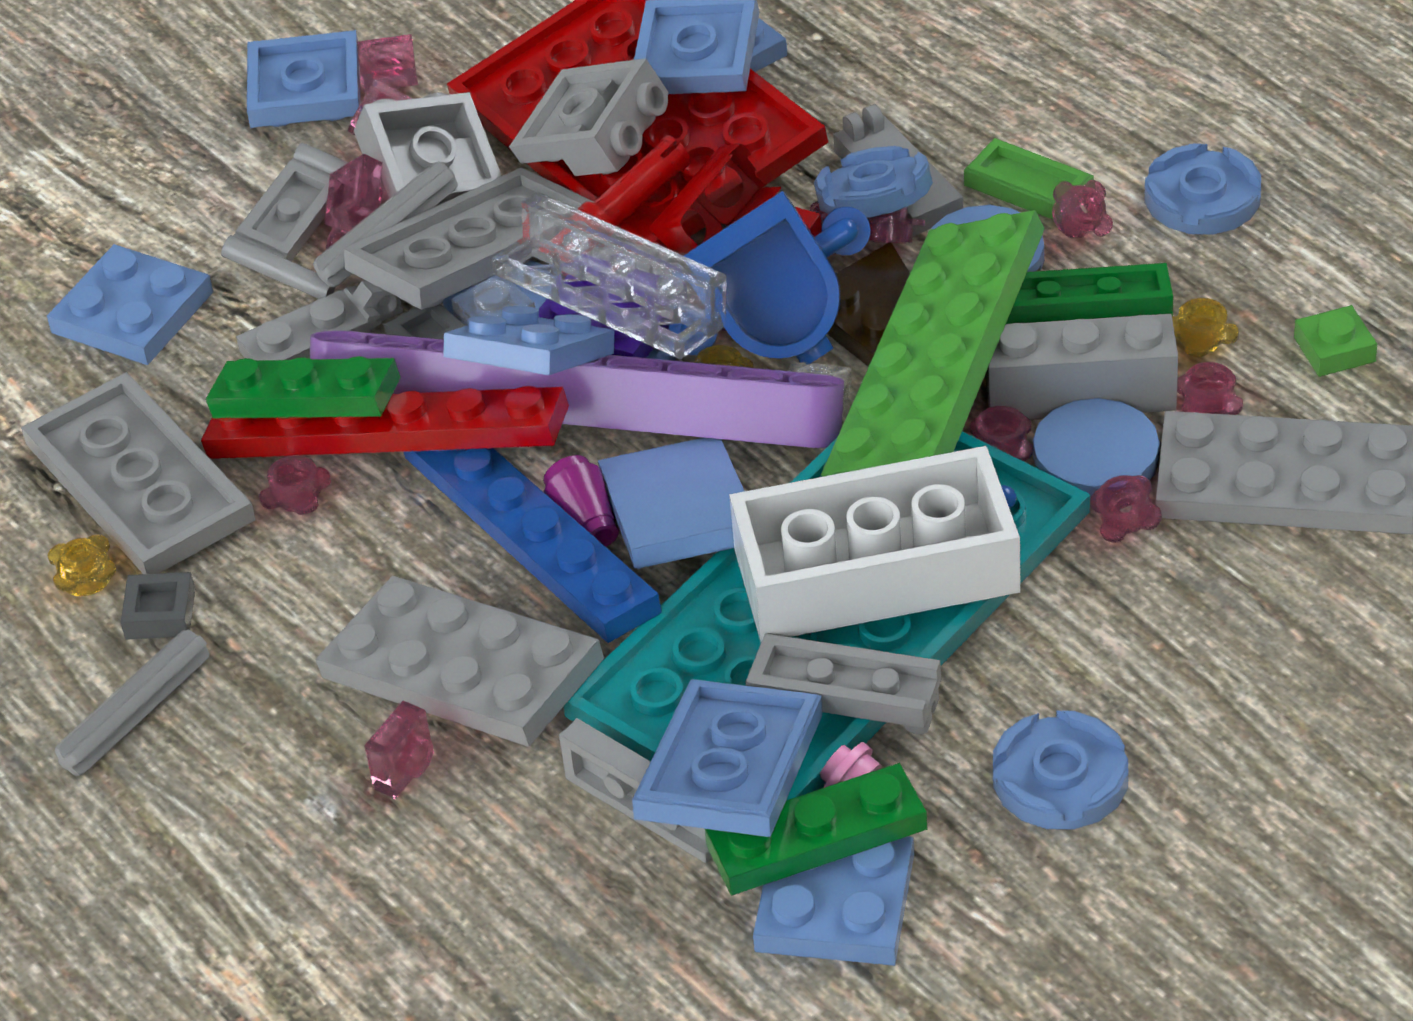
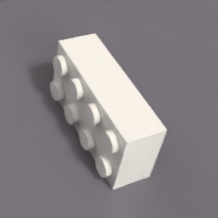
(875, 543)

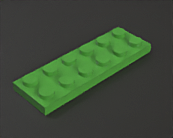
(937, 343)

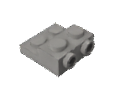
(593, 117)
(423, 131)

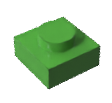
(1335, 340)

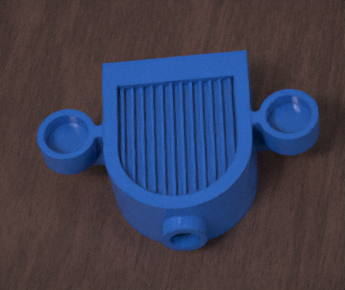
(780, 278)

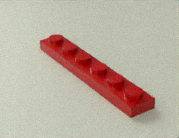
(409, 423)

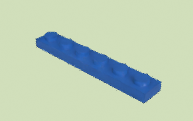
(542, 538)

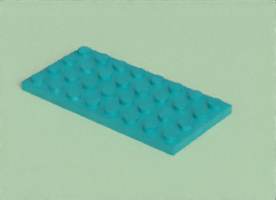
(713, 637)

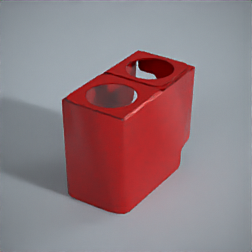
(692, 196)

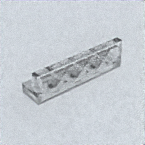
(624, 271)

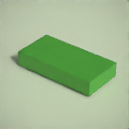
(1020, 176)

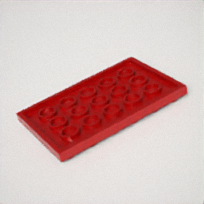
(607, 31)

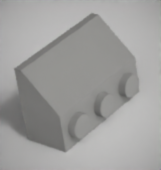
(1083, 359)

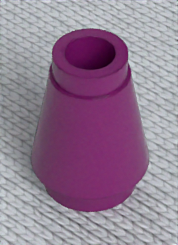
(582, 493)

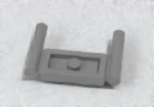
(286, 220)

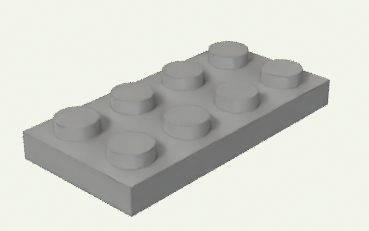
(451, 242)
(1286, 472)
(138, 474)
(461, 659)

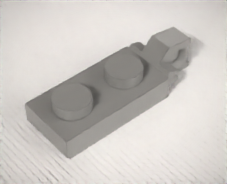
(345, 310)

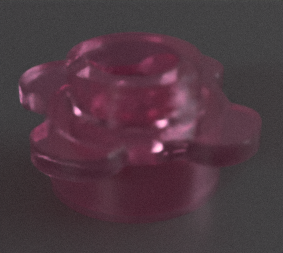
(1069, 215)
(893, 227)
(1209, 389)
(1005, 430)
(294, 485)
(1118, 494)

